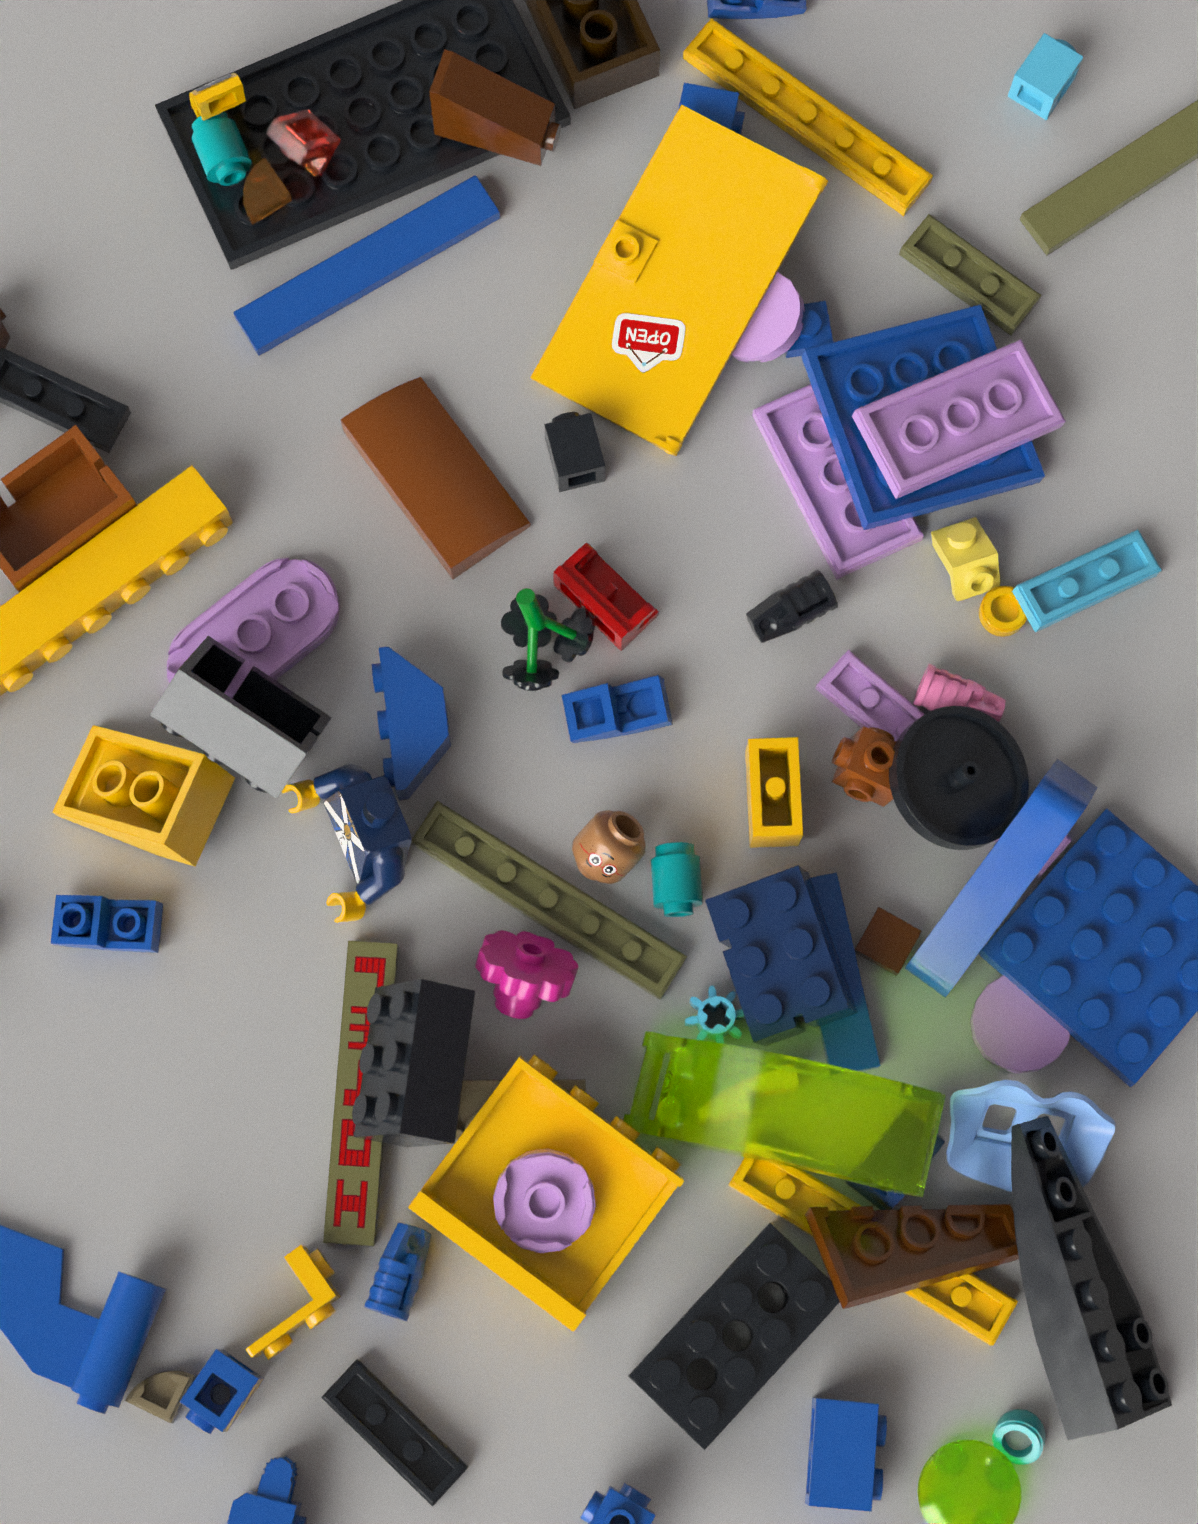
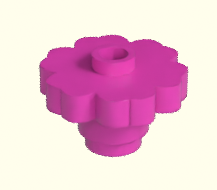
(525, 971)

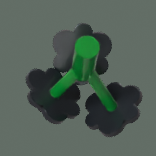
(532, 627)

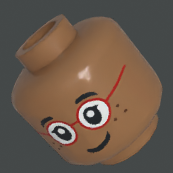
(609, 846)

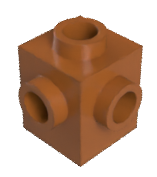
(864, 765)

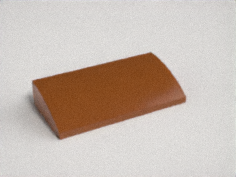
(434, 475)

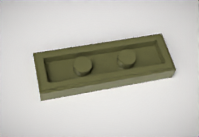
(970, 274)

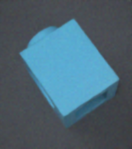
(1045, 75)

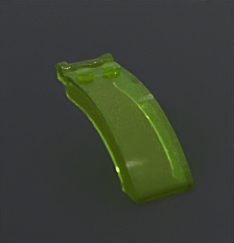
(788, 1112)

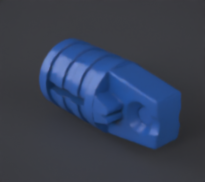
(399, 1272)

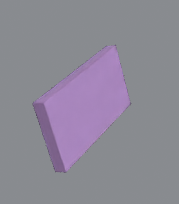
(958, 419)
(814, 475)

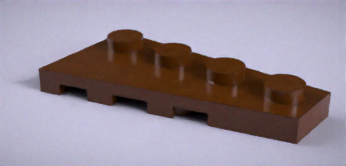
(904, 1249)

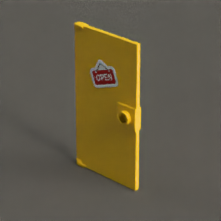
(678, 279)

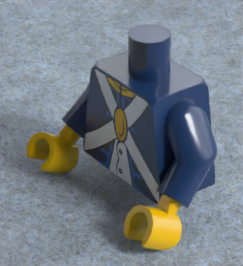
(368, 830)

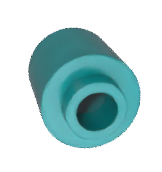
(221, 149)
(676, 879)

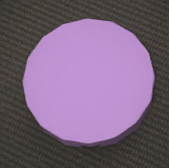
(774, 323)
(1015, 1029)
(544, 1200)

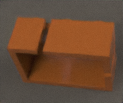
(56, 506)

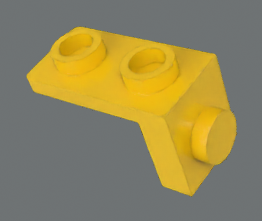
(313, 1273)

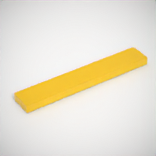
(807, 117)
(792, 1191)

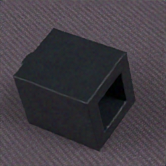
(574, 451)

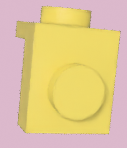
(967, 558)

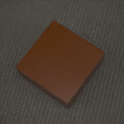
(887, 941)

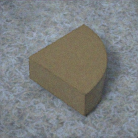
(162, 1394)

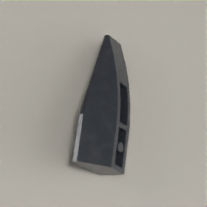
(1078, 1294)

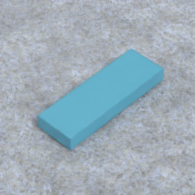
(1086, 580)

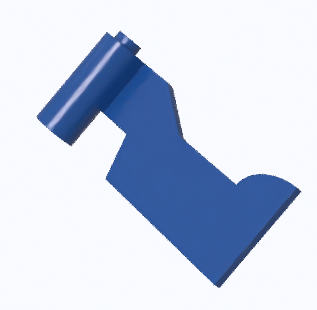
(66, 1344)

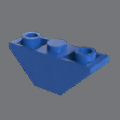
(412, 721)

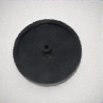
(958, 777)

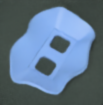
(986, 1152)

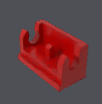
(609, 599)

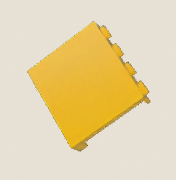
(535, 1114)

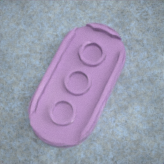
(266, 620)

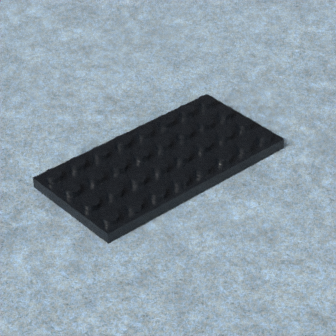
(371, 92)

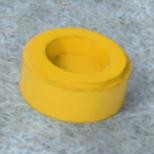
(1001, 612)

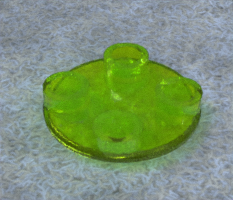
(969, 1485)

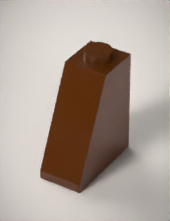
(491, 111)

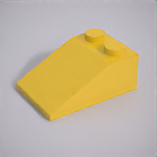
(145, 794)

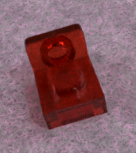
(304, 140)

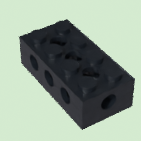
(772, 1340)

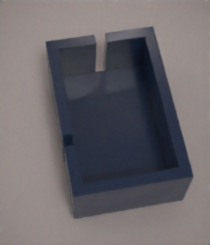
(781, 956)

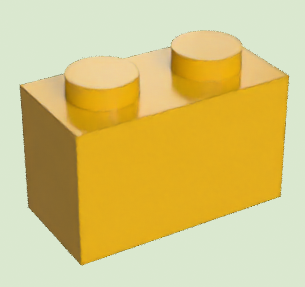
(773, 792)

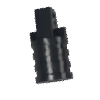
(792, 607)

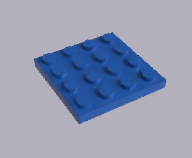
(885, 362)
(1108, 947)

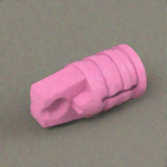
(943, 689)

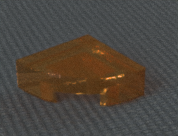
(263, 192)

